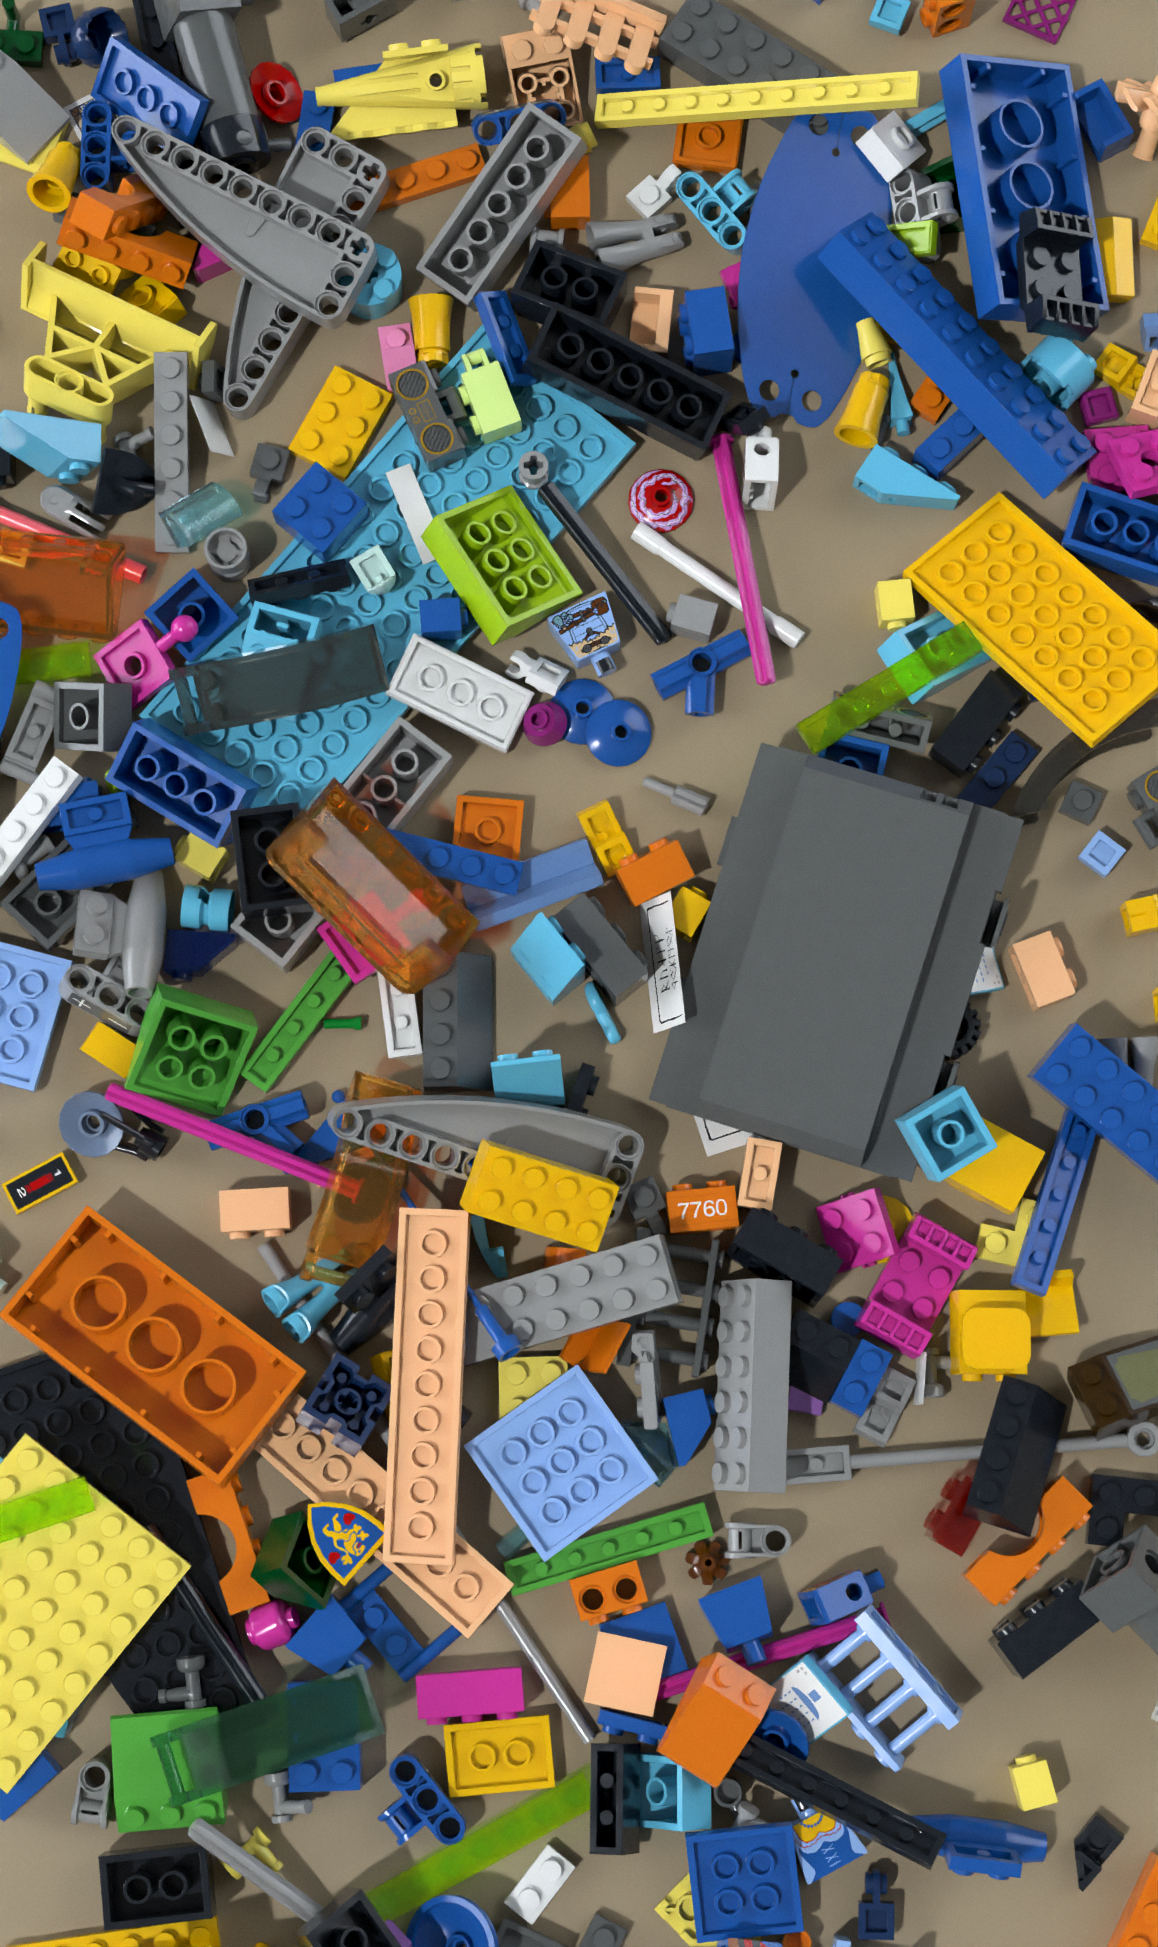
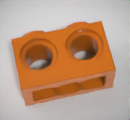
(946, 15)
(606, 1581)

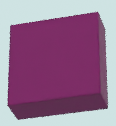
(1098, 407)

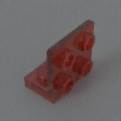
(946, 1524)

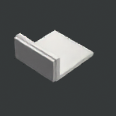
(890, 146)

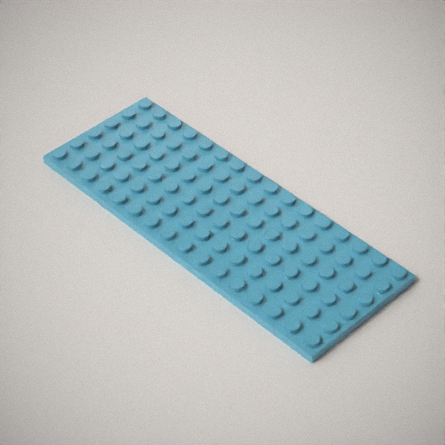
(331, 742)

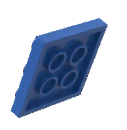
(744, 1882)

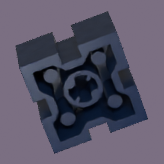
(345, 1404)

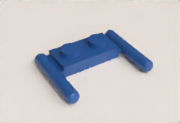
(388, 1631)

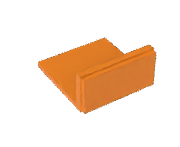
(595, 1348)

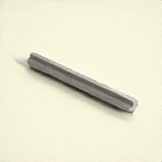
(253, 1870)

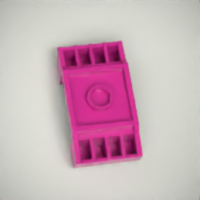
(915, 1285)

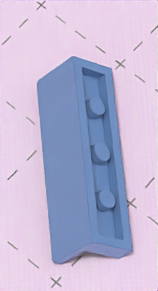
(542, 883)

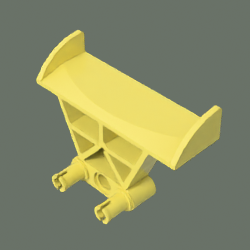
(108, 329)

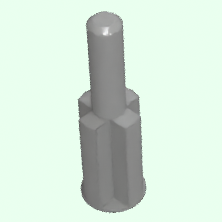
(680, 796)

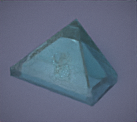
(654, 1446)

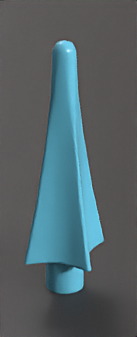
(899, 406)

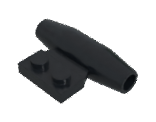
(369, 1301)

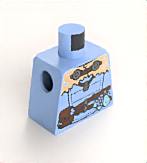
(588, 634)

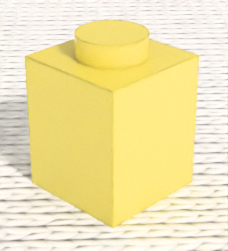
(894, 604)
(201, 857)
(1032, 1782)

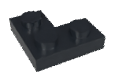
(1111, 1500)

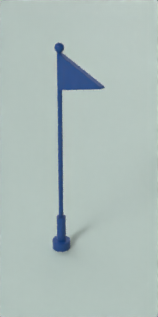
(322, 1148)

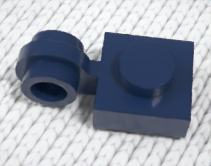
(56, 26)
(875, 1915)

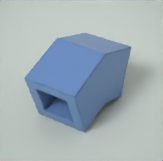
(1149, 331)

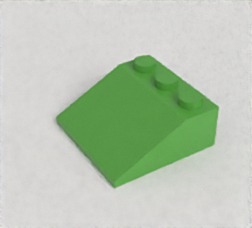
(190, 1049)
(139, 1778)

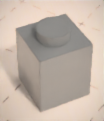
(692, 618)

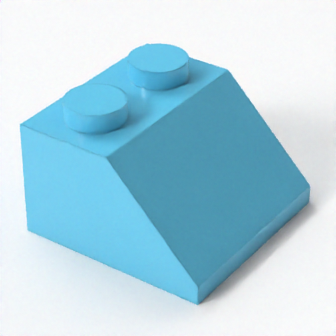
(672, 1796)

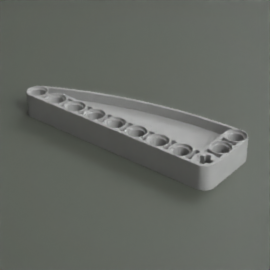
(261, 246)
(258, 316)
(464, 1120)

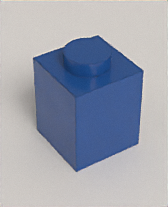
(442, 619)

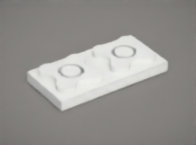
(459, 693)

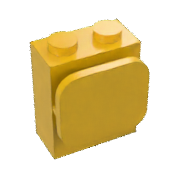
(1000, 1174)
(989, 1334)

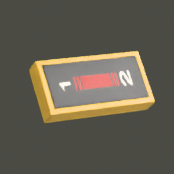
(40, 1183)

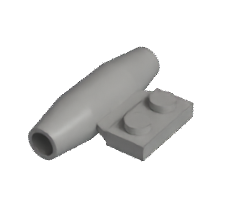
(133, 930)

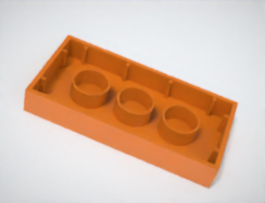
(154, 1346)

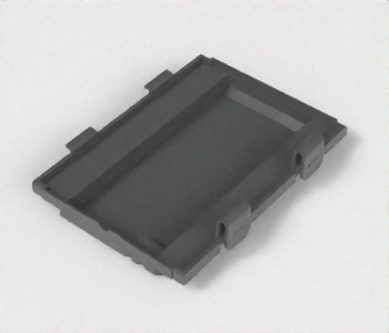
(836, 958)

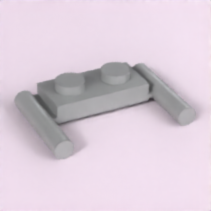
(30, 735)

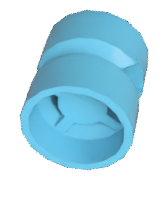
(207, 908)

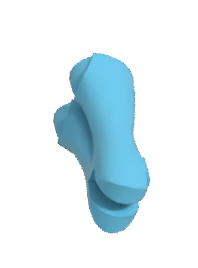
(304, 1320)

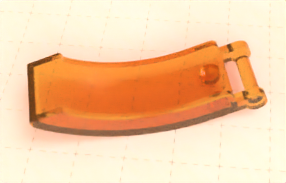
(358, 1192)

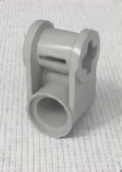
(753, 1540)
(92, 1799)

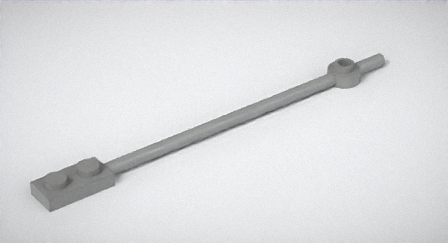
(835, 1462)

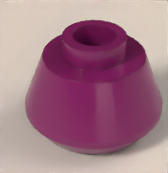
(544, 723)

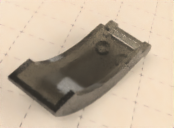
(281, 680)
(1074, 752)

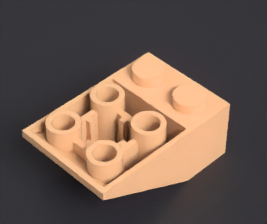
(541, 70)

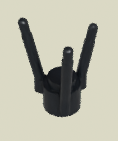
(149, 1141)

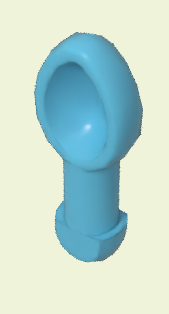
(601, 1012)

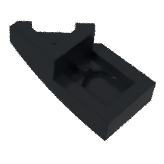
(1093, 1846)

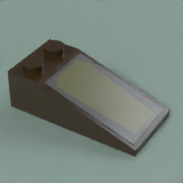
(1117, 1387)

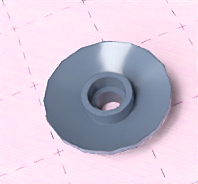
(79, 1129)

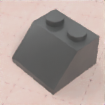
(91, 715)

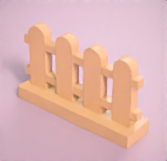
(614, 17)

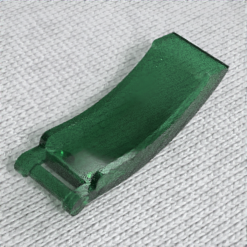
(271, 1734)

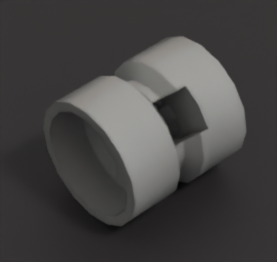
(227, 554)

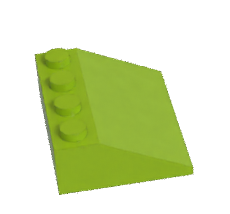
(500, 563)

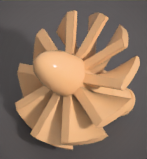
(1142, 98)

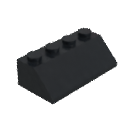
(1015, 1457)

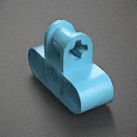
(721, 195)

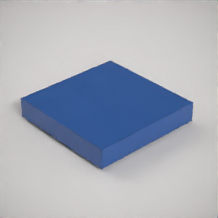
(653, 1626)

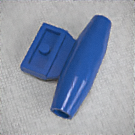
(101, 847)
(986, 1845)

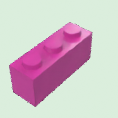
(470, 1694)

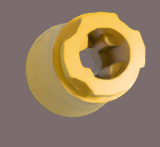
(55, 179)
(431, 327)
(864, 411)

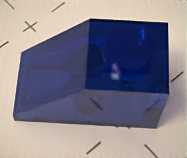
(195, 952)

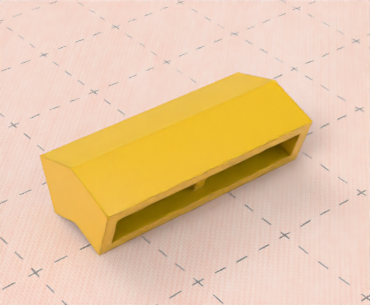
(1117, 257)

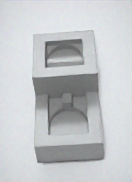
(885, 1407)

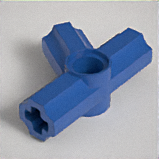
(701, 685)
(277, 1115)

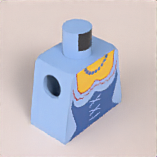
(822, 1843)

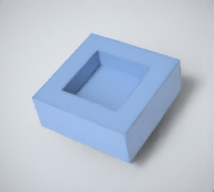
(1101, 854)

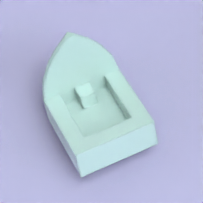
(374, 571)

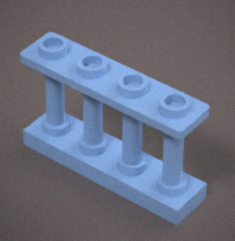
(916, 1681)

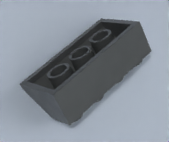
(459, 1027)

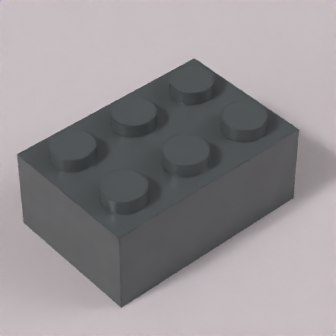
(607, 956)

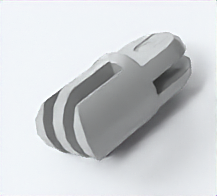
(67, 506)

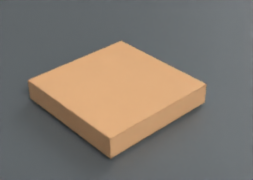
(625, 1674)

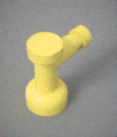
(257, 1846)

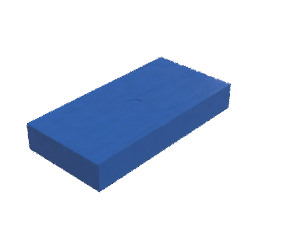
(1015, 151)

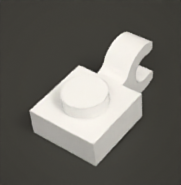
(651, 195)
(541, 674)

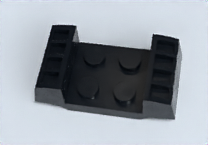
(1051, 274)

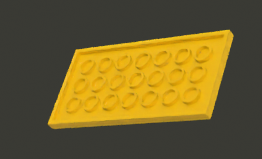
(1042, 618)

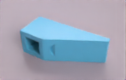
(895, 482)

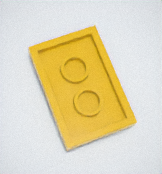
(341, 423)
(499, 1756)

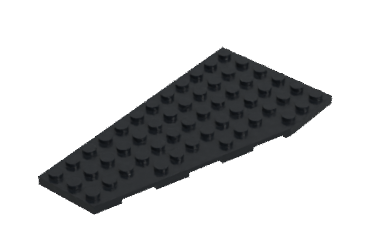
(151, 1488)

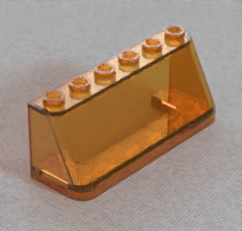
(65, 586)
(371, 889)

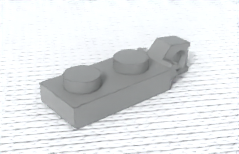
(648, 1375)

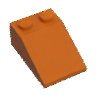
(715, 1718)

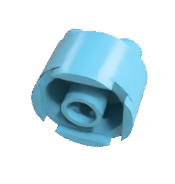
(385, 286)
(1059, 370)

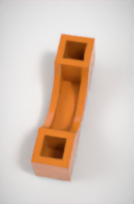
(113, 214)
(157, 257)
(1058, 1512)
(238, 1588)

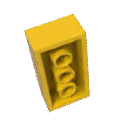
(539, 1195)

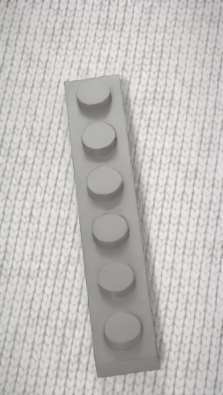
(170, 440)

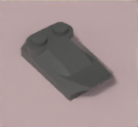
(45, 914)

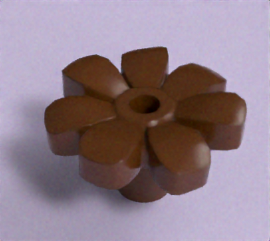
(698, 1561)

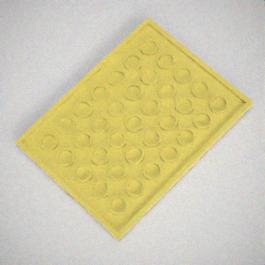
(67, 1605)

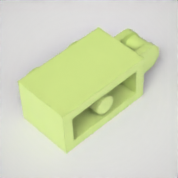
(488, 397)

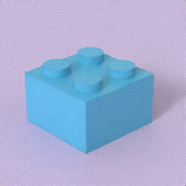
(946, 1133)

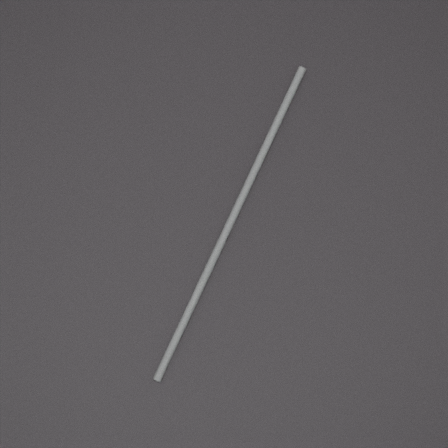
(503, 1608)

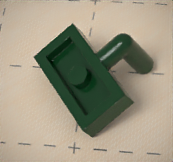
(20, 45)

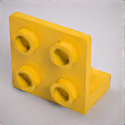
(91, 270)

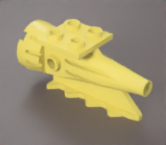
(400, 95)

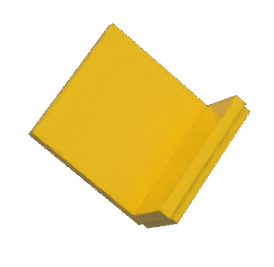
(154, 298)
(1055, 1311)

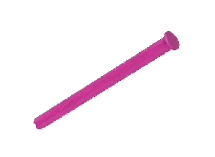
(743, 559)
(218, 1134)
(776, 1650)

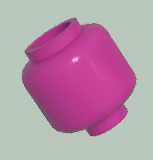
(272, 1624)

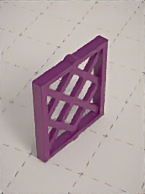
(1031, 29)

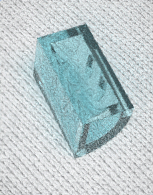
(200, 514)

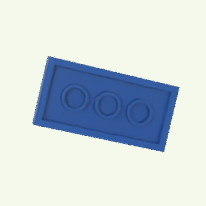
(148, 92)

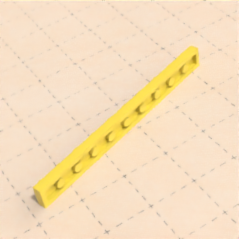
(758, 100)

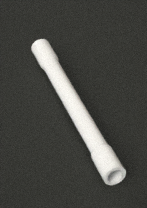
(660, 546)

